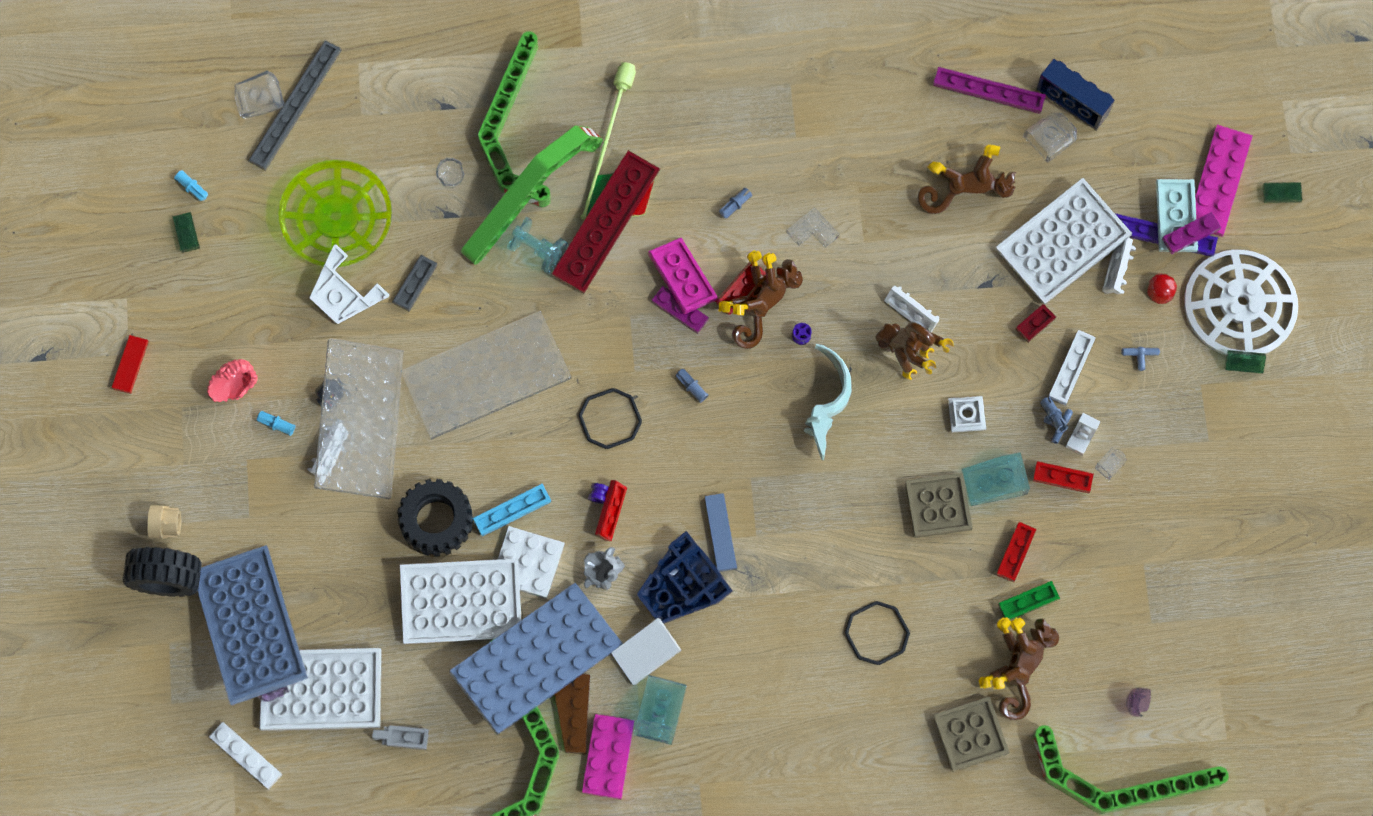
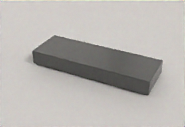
(415, 283)

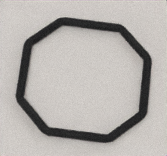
(619, 442)
(900, 619)

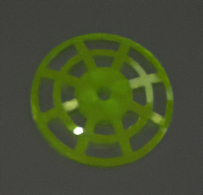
(331, 204)

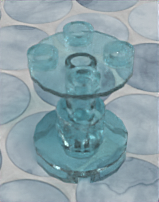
(543, 248)

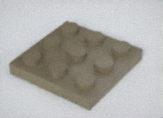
(938, 505)
(971, 734)

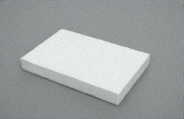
(646, 651)

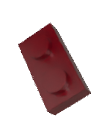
(1035, 323)

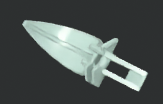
(821, 414)

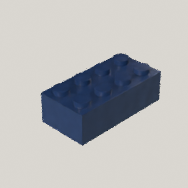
(1075, 94)

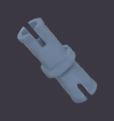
(1054, 414)

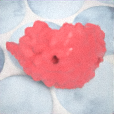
(232, 381)

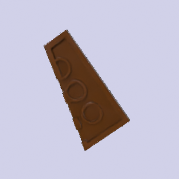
(573, 713)

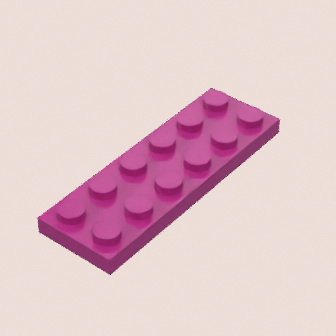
(1222, 174)

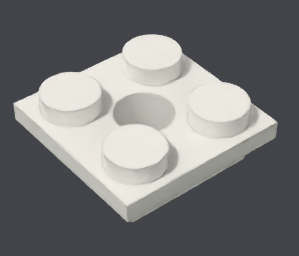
(963, 424)

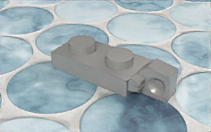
(403, 737)

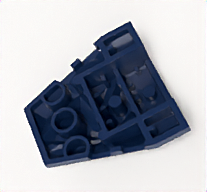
(683, 582)

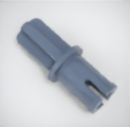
(735, 203)
(692, 385)

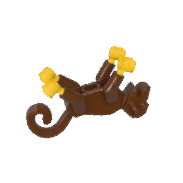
(976, 181)
(765, 295)
(907, 342)
(1023, 662)

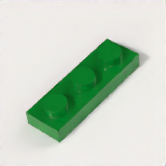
(1029, 601)

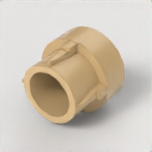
(163, 522)

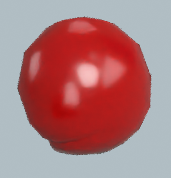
(1162, 288)

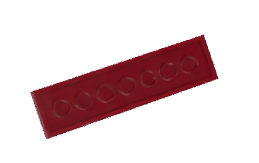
(605, 222)

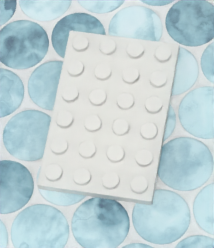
(1063, 241)
(459, 600)
(338, 694)

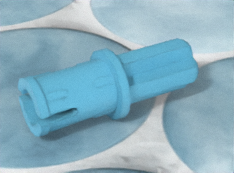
(191, 185)
(276, 423)

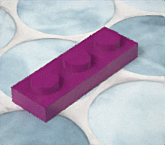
(1191, 233)
(693, 320)

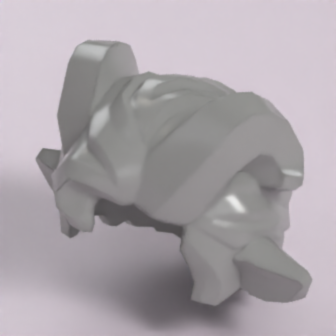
(602, 568)

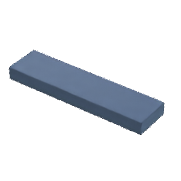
(720, 532)

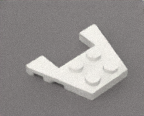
(338, 297)

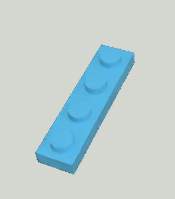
(512, 510)

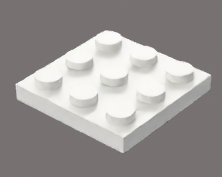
(536, 557)

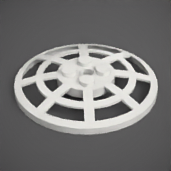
(1233, 309)

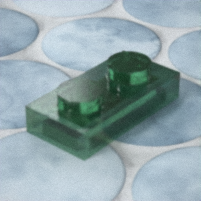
(1282, 192)
(186, 232)
(1245, 361)

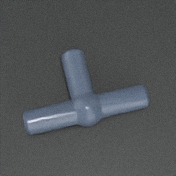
(1140, 352)
(1056, 437)

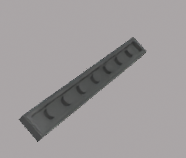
(295, 105)

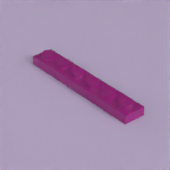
(989, 90)

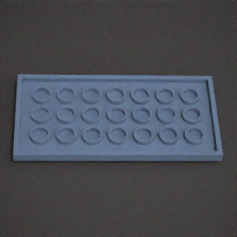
(250, 625)
(535, 658)

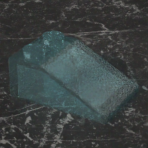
(996, 479)
(660, 710)

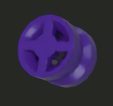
(803, 330)
(598, 493)

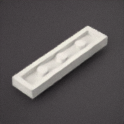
(1072, 367)
(245, 755)

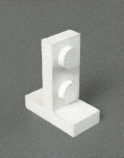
(1082, 434)

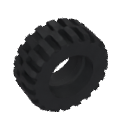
(435, 542)
(162, 571)

